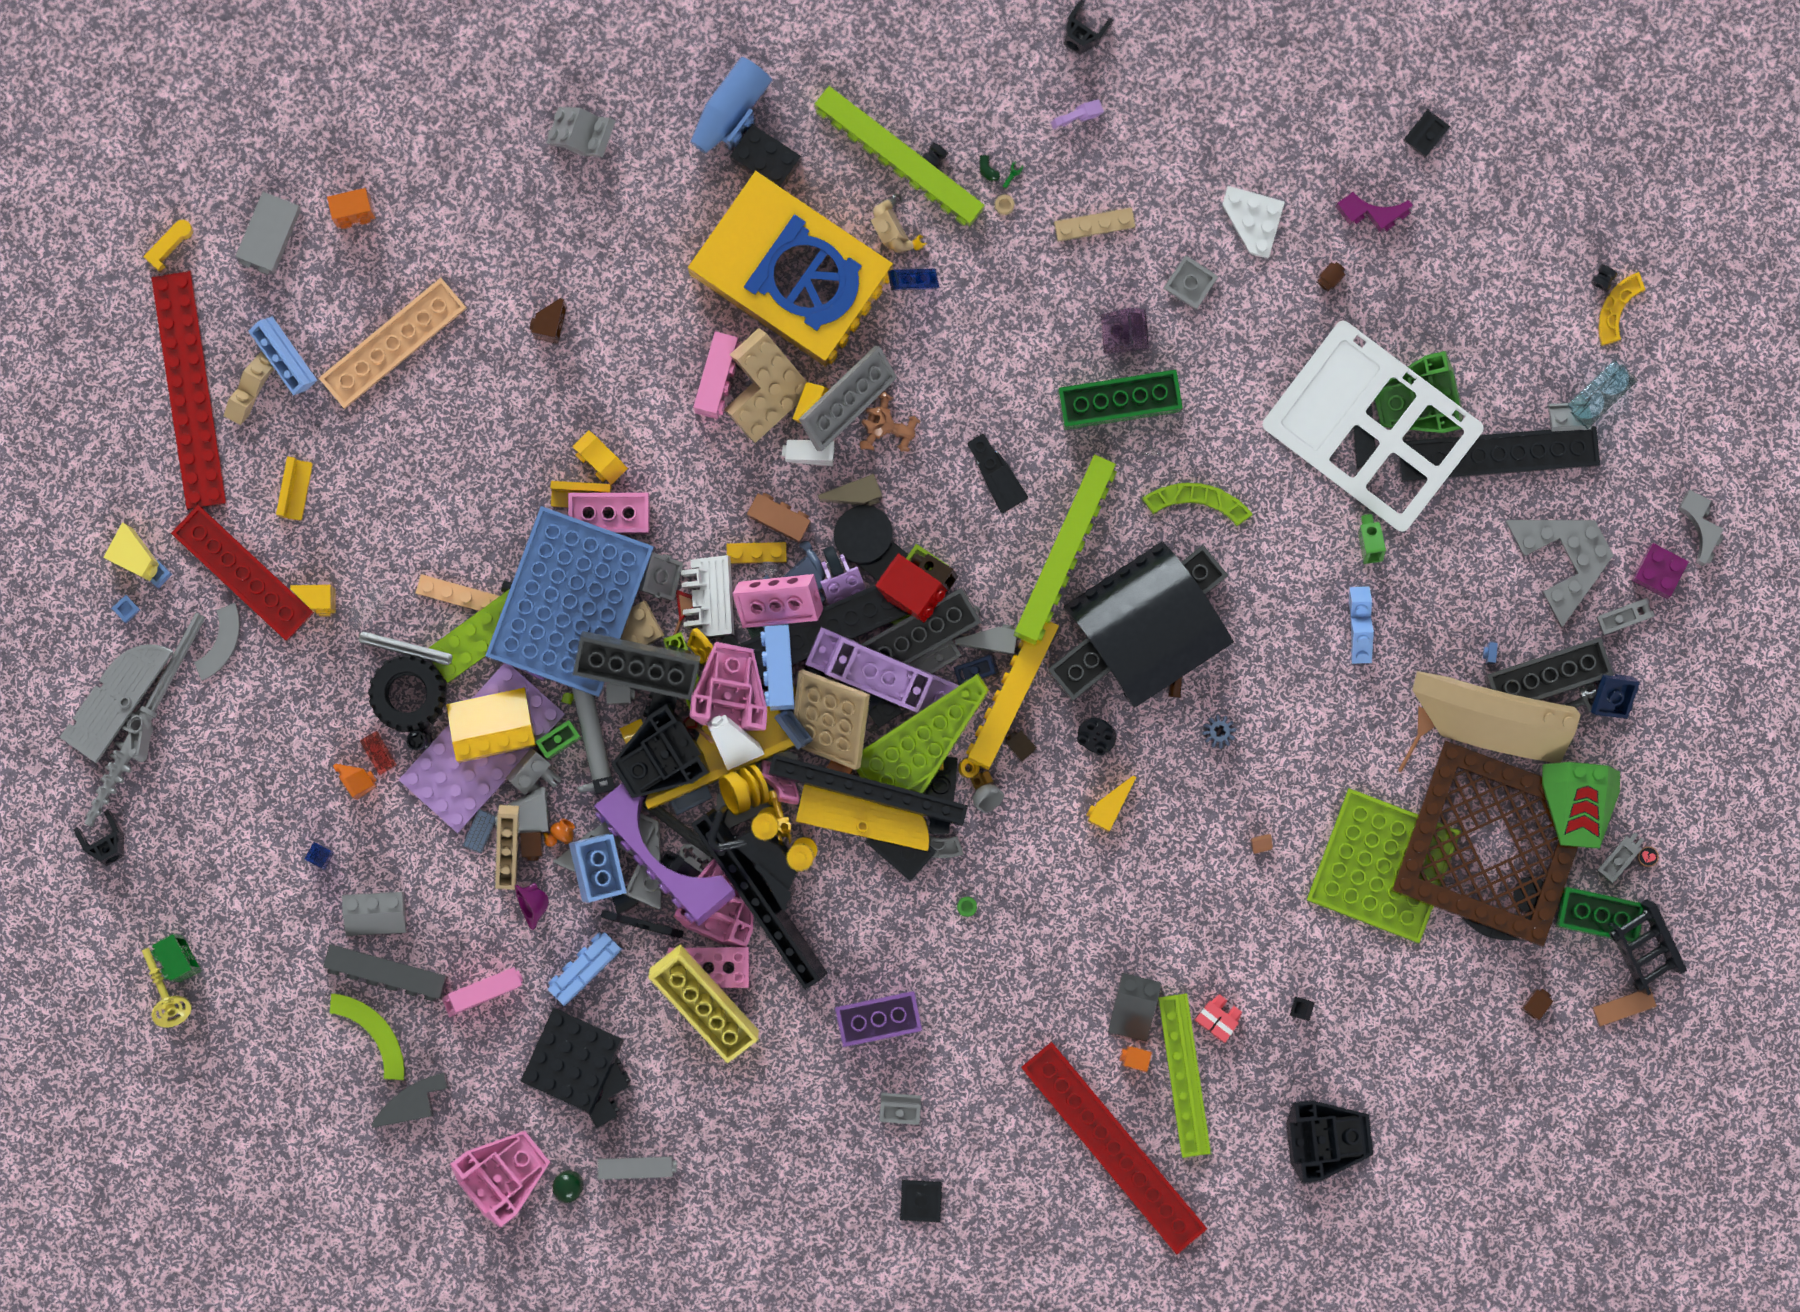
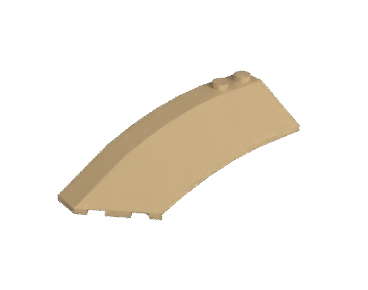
(1496, 718)

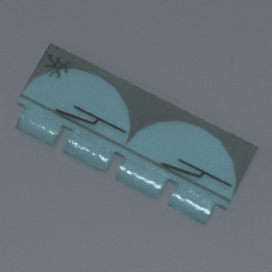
(1601, 393)

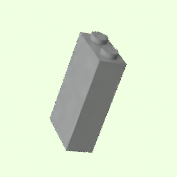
(268, 233)

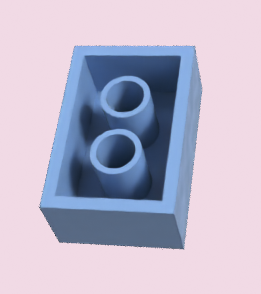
(597, 868)

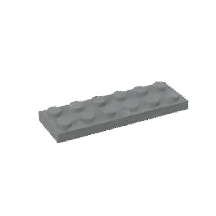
(848, 398)

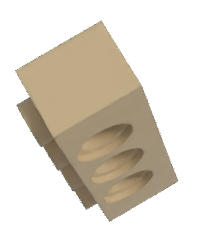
(507, 847)

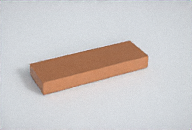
(1623, 1007)

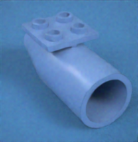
(729, 109)

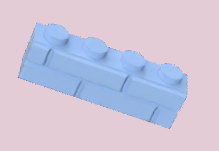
(282, 355)
(584, 969)

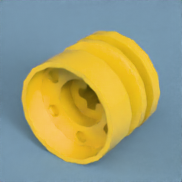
(744, 789)

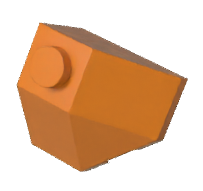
(356, 780)

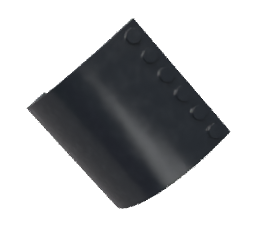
(1150, 623)

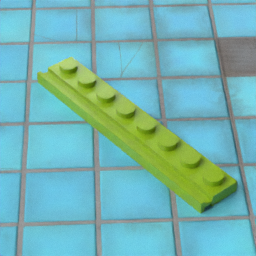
(1184, 1075)

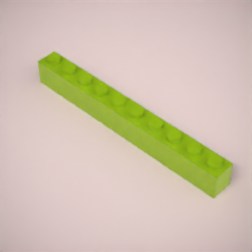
(899, 156)
(1064, 550)

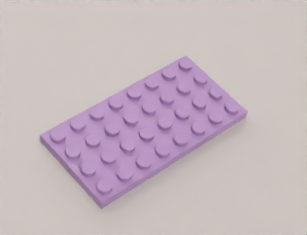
(461, 789)

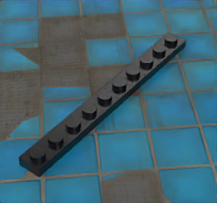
(868, 790)

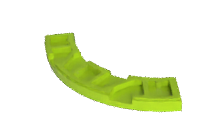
(1198, 494)
(379, 1030)

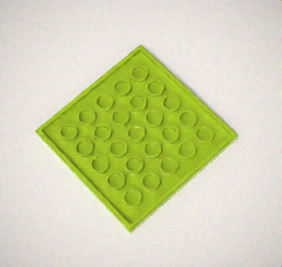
(1364, 862)

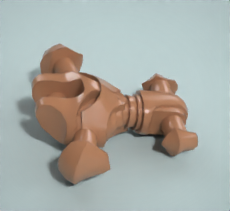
(881, 423)

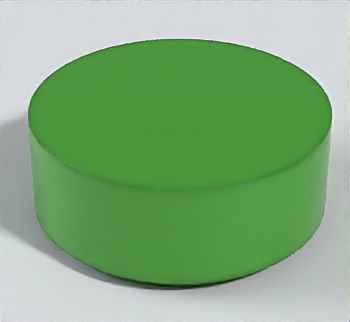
(967, 906)

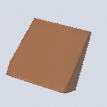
(1261, 843)

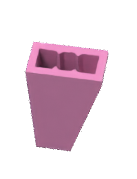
(482, 991)

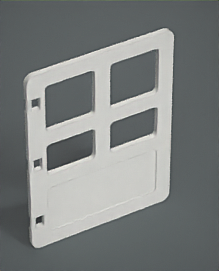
(1334, 397)

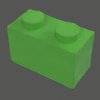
(558, 739)

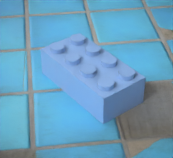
(779, 667)

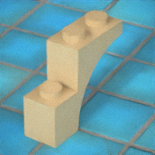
(251, 382)

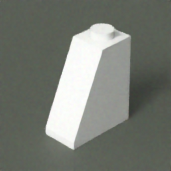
(805, 453)
(733, 742)

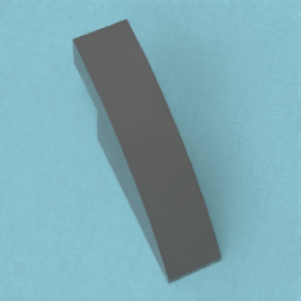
(411, 1102)

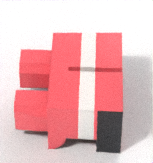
(1226, 1023)

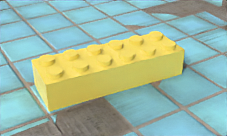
(703, 1004)

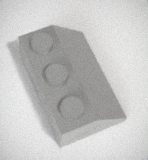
(374, 913)

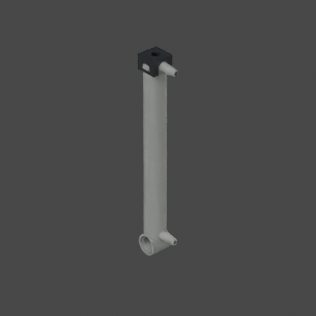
(594, 744)

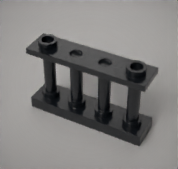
(1666, 946)

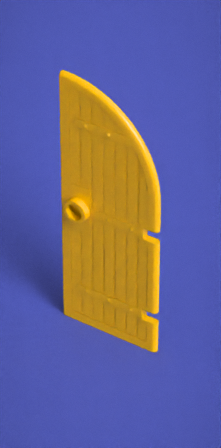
(862, 818)

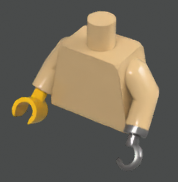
(890, 229)

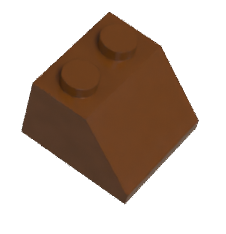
(549, 322)

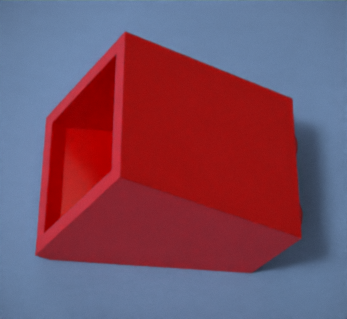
(911, 588)

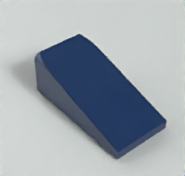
(984, 666)

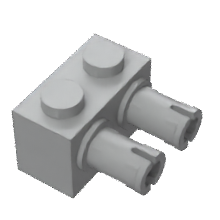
(529, 770)

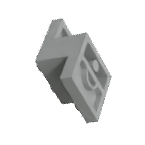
(580, 131)

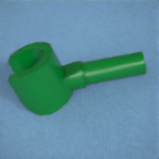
(1013, 173)

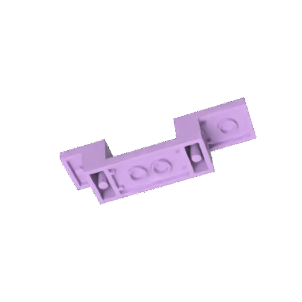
(876, 672)

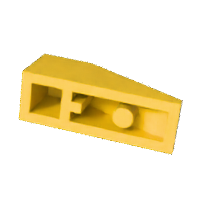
(1108, 808)

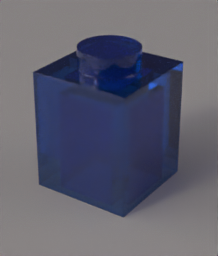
(319, 855)

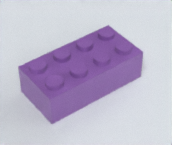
(878, 1019)

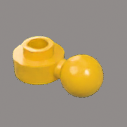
(974, 769)

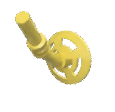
(167, 1003)

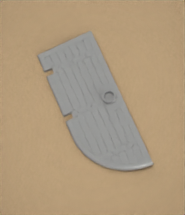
(112, 704)

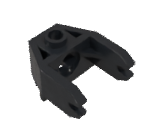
(1080, 37)
(112, 842)

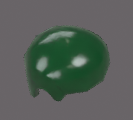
(567, 1186)

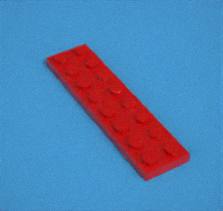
(242, 573)

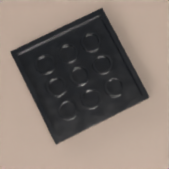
(572, 1060)

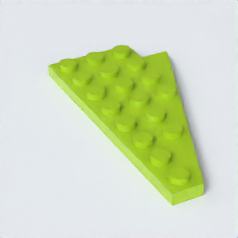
(919, 746)

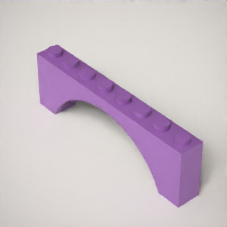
(696, 896)

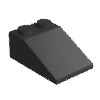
(1134, 1007)

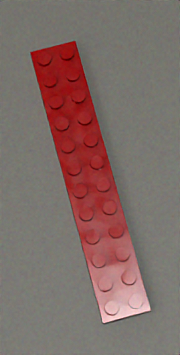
(188, 390)
(1114, 1148)

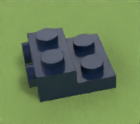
(1615, 696)

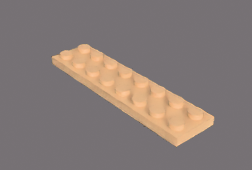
(392, 343)

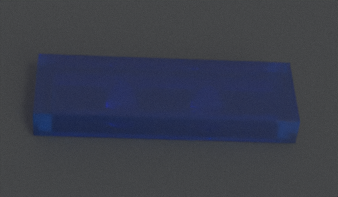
(913, 279)

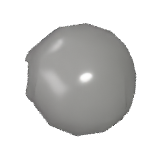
(987, 798)

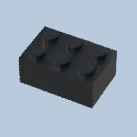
(765, 155)

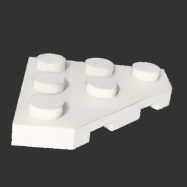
(1253, 218)

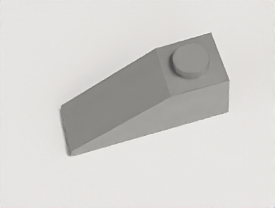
(993, 640)

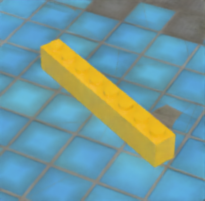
(1009, 699)

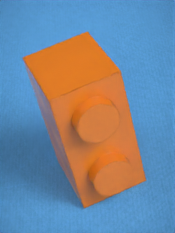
(1135, 1058)

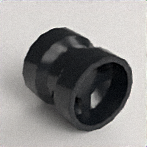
(935, 154)
(1604, 278)
(414, 740)

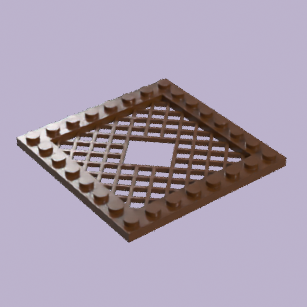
(1407, 880)

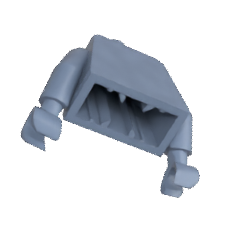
(808, 565)

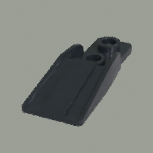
(997, 474)
(943, 787)

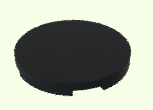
(863, 534)

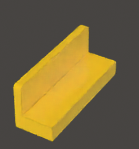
(294, 489)
(560, 491)

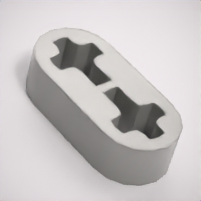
(698, 853)

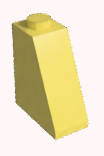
(131, 553)

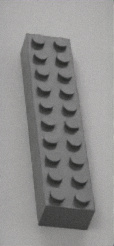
(1085, 666)

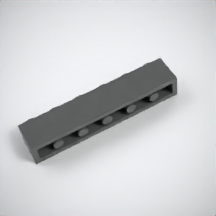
(385, 971)

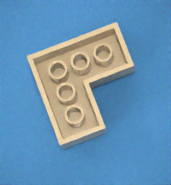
(774, 386)

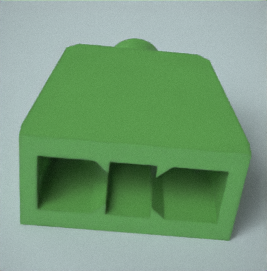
(1371, 540)

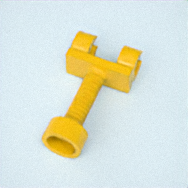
(784, 825)

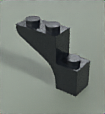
(605, 1109)

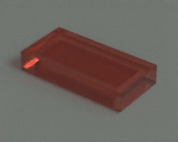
(378, 753)

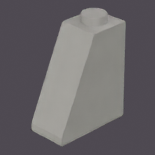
(532, 811)

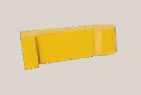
(167, 243)

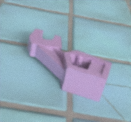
(1083, 112)

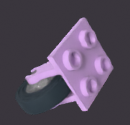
(842, 584)

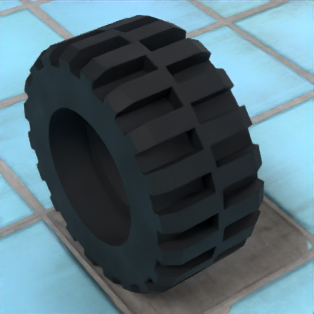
(397, 668)

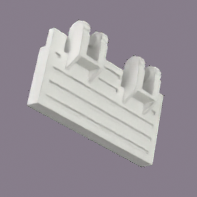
(713, 597)

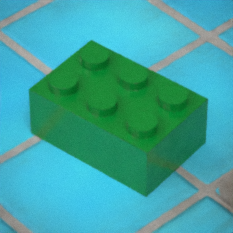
(175, 958)

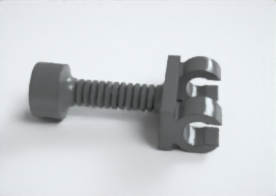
(1585, 694)

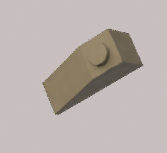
(858, 492)

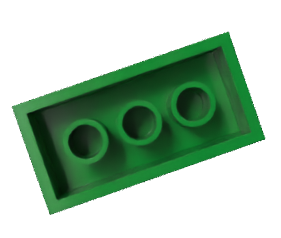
(1591, 913)

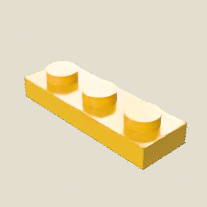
(757, 552)

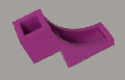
(1383, 218)

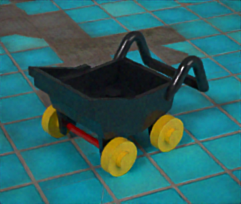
(772, 860)

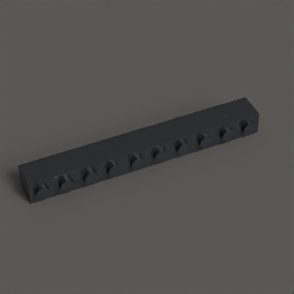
(763, 904)

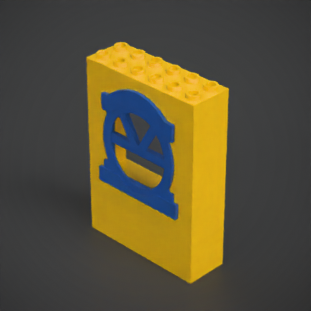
(742, 258)

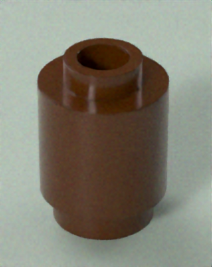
(1331, 276)

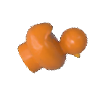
(560, 830)

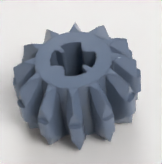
(1212, 734)

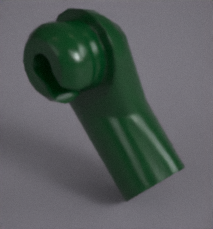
(986, 171)

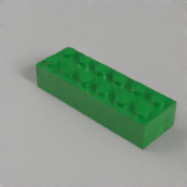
(1120, 399)

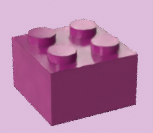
(1660, 571)

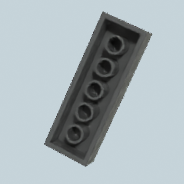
(915, 638)
(636, 665)
(1554, 672)

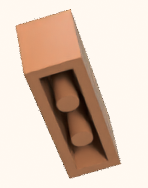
(779, 517)

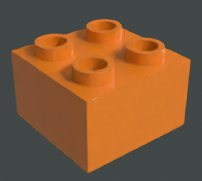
(351, 208)

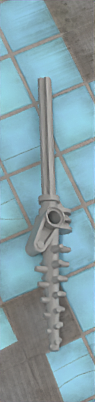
(140, 727)

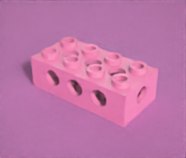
(619, 502)
(778, 601)
(719, 957)

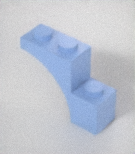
(1361, 624)

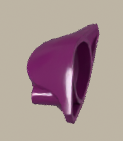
(532, 903)

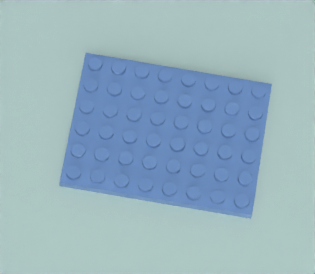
(566, 584)

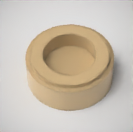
(1004, 204)

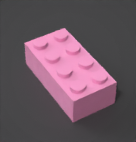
(716, 376)

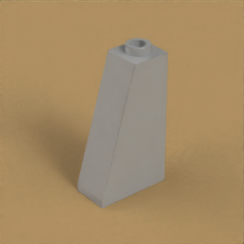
(636, 1167)

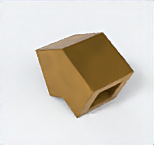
(981, 779)

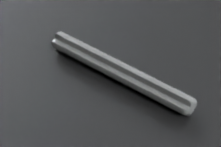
(405, 648)

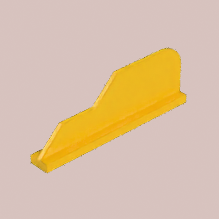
(772, 742)

